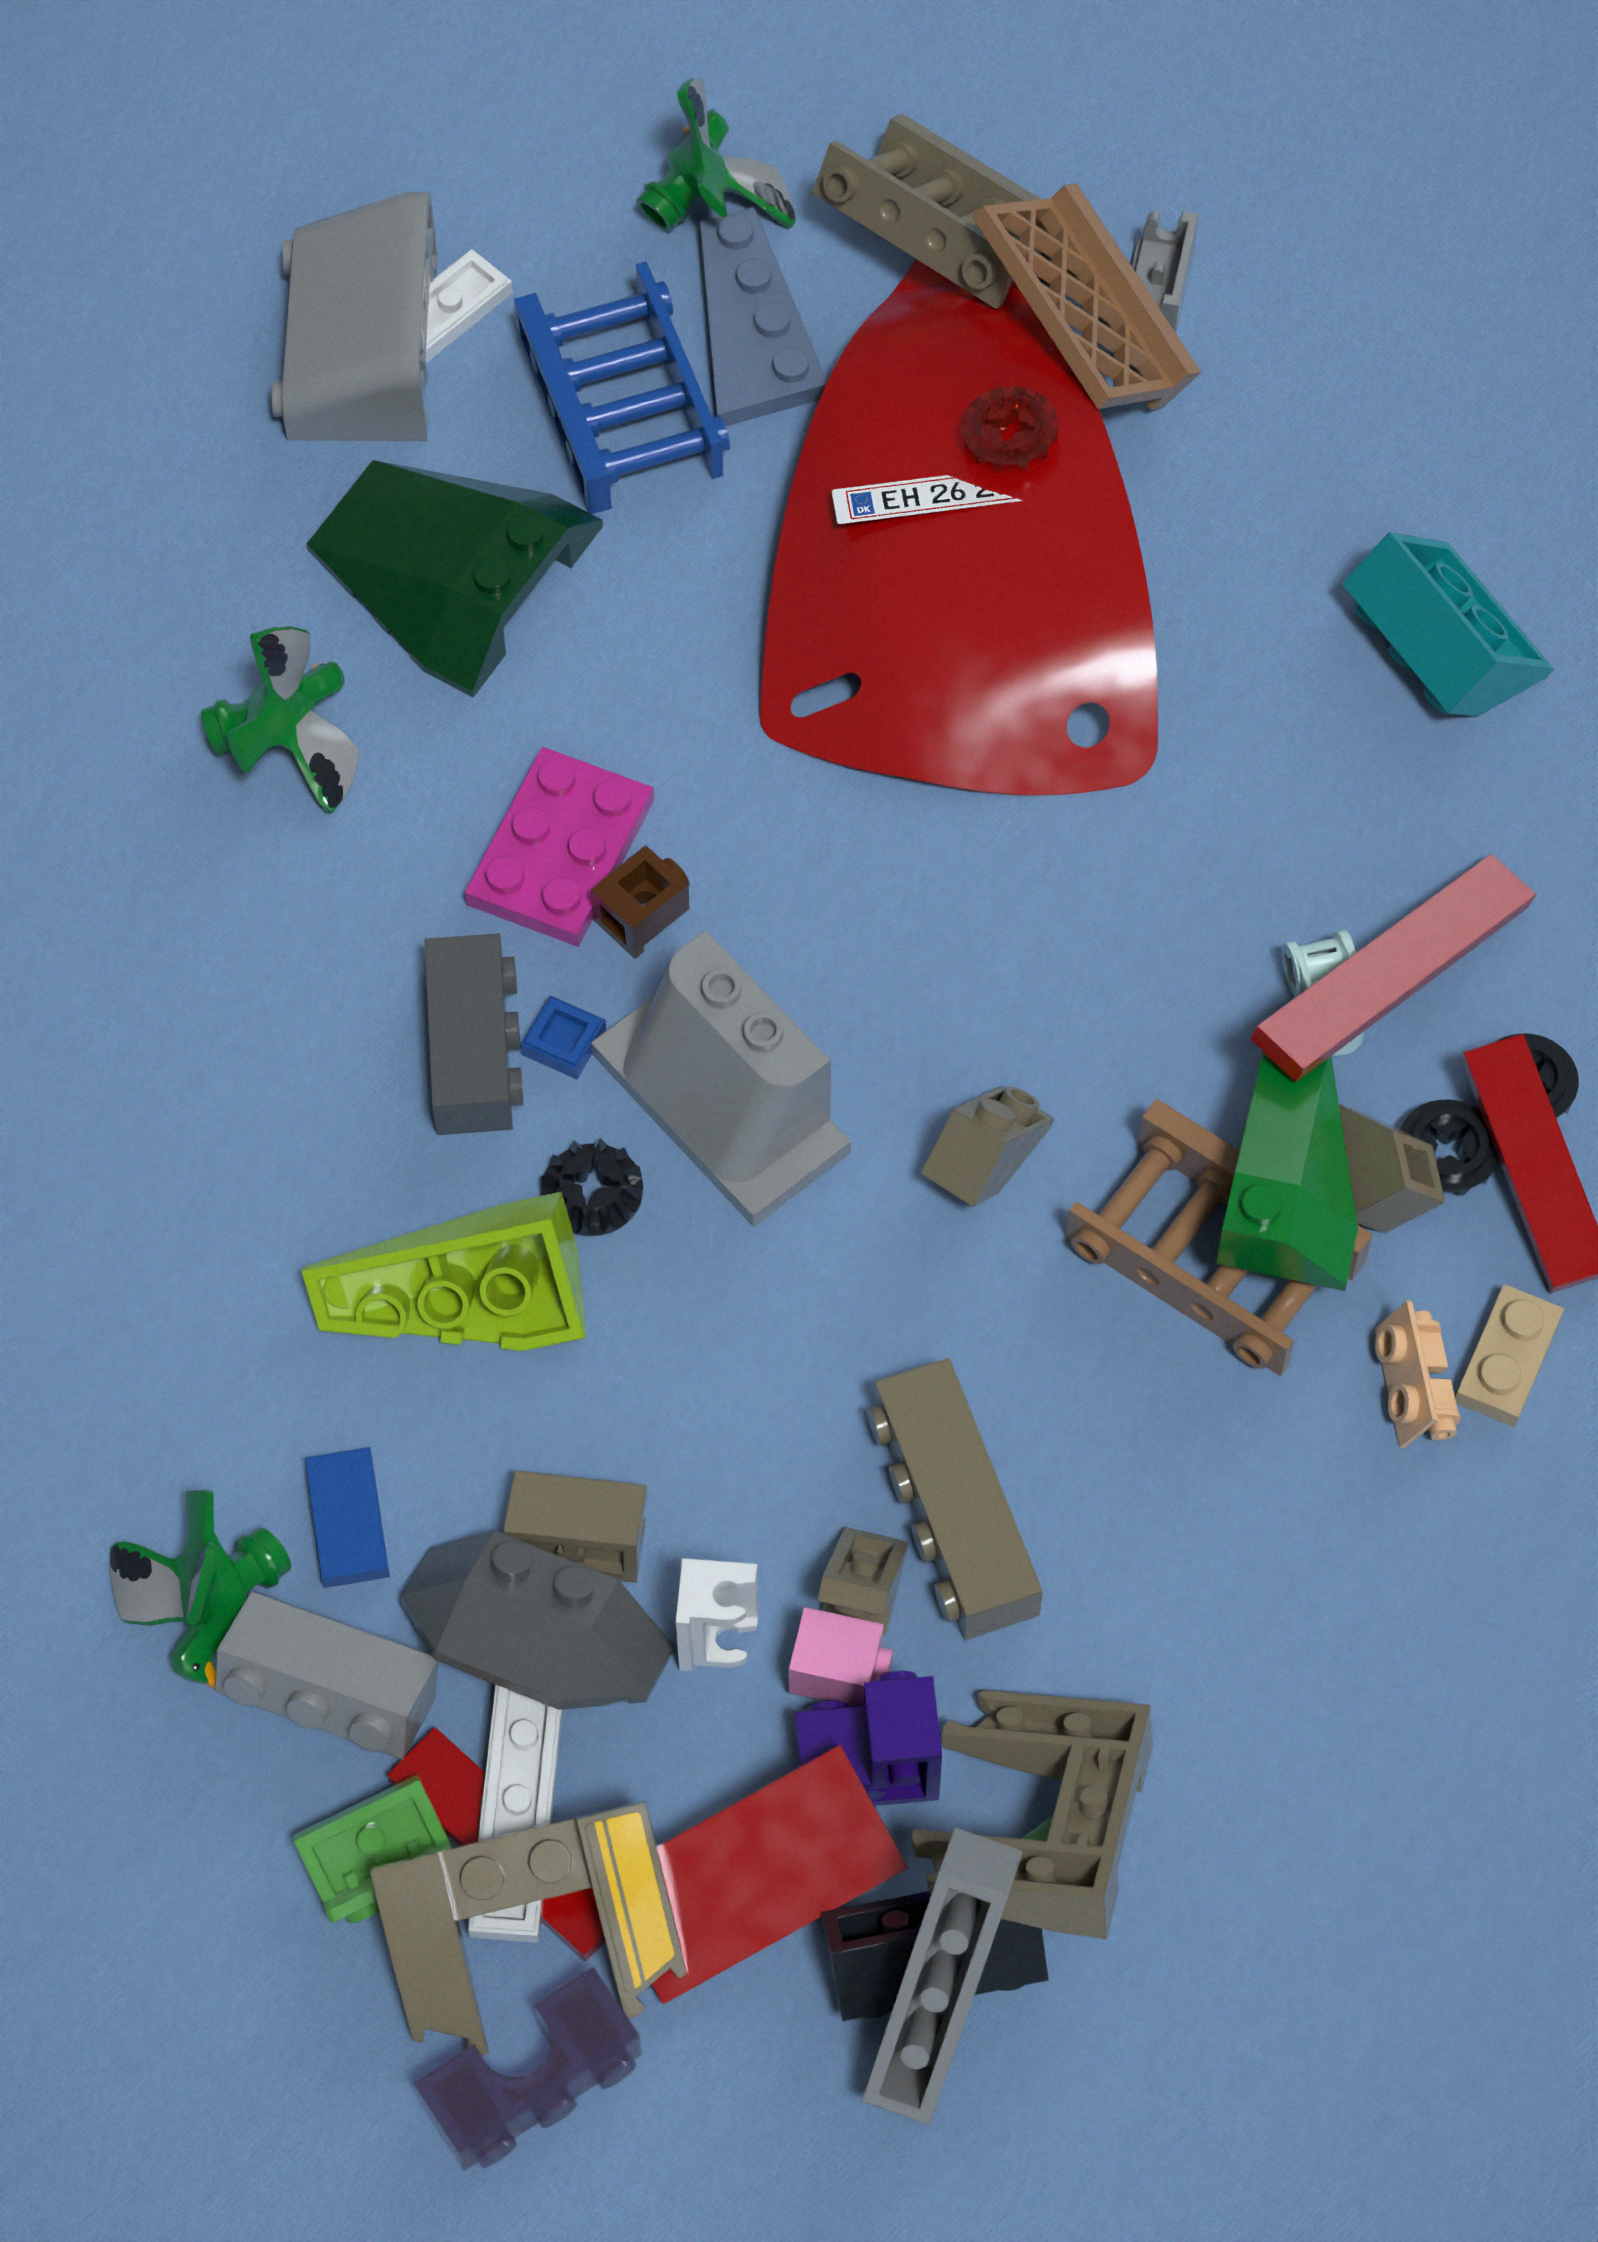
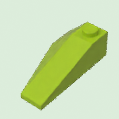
(481, 1278)

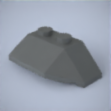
(535, 1623)

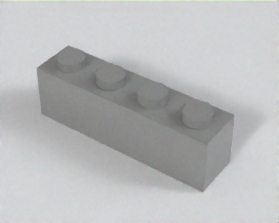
(942, 1975)

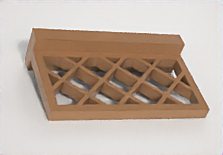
(1116, 306)

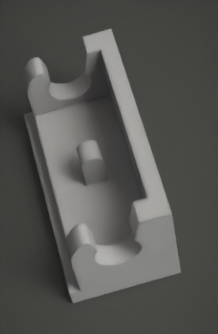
(1165, 262)

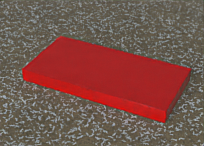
(772, 1866)

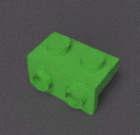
(370, 1834)

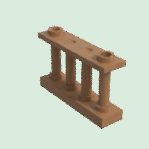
(1181, 1144)

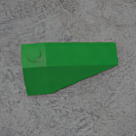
(1292, 1183)

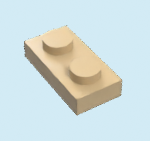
(1509, 1355)

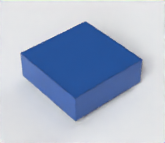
(562, 1037)

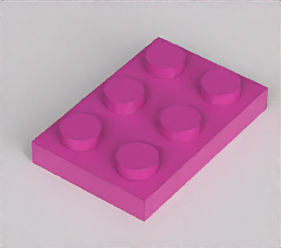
(557, 844)

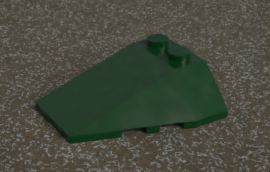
(447, 560)

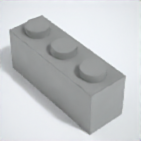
(326, 1675)

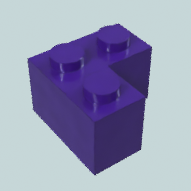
(888, 1740)

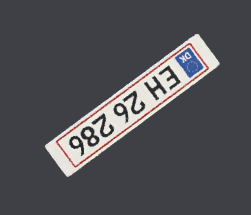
(910, 498)

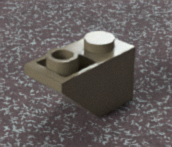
(986, 1143)
(1389, 1172)

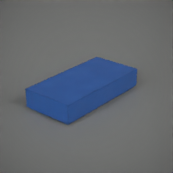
(347, 1517)

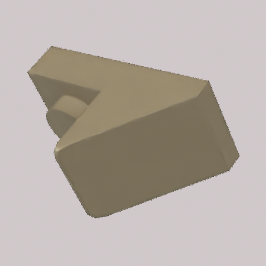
(863, 1576)

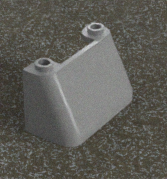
(359, 323)

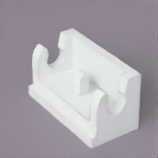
(712, 1600)

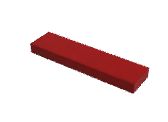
(1535, 1161)
(456, 1794)

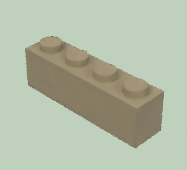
(956, 1500)

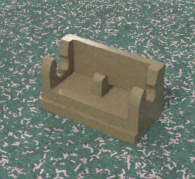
(580, 1520)

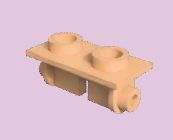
(1409, 1349)

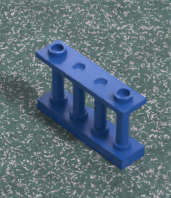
(580, 423)

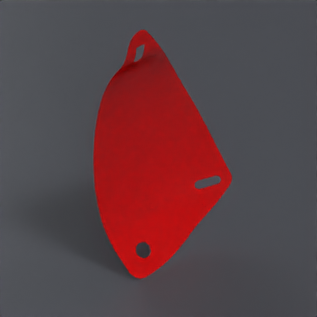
(966, 620)

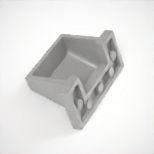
(728, 1080)

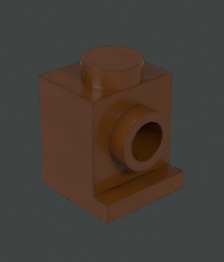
(635, 882)

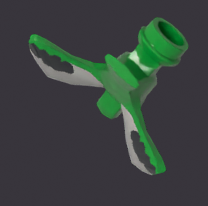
(702, 171)
(284, 716)
(196, 1587)

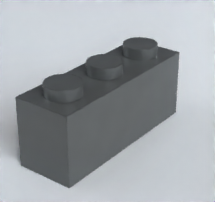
(471, 1034)

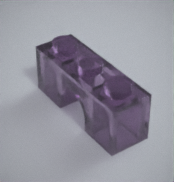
(486, 2111)

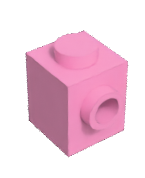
(836, 1657)

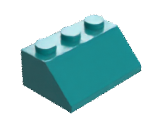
(1444, 625)

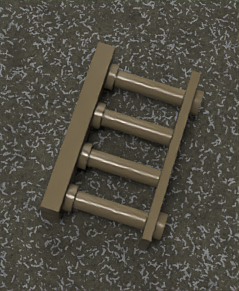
(923, 202)

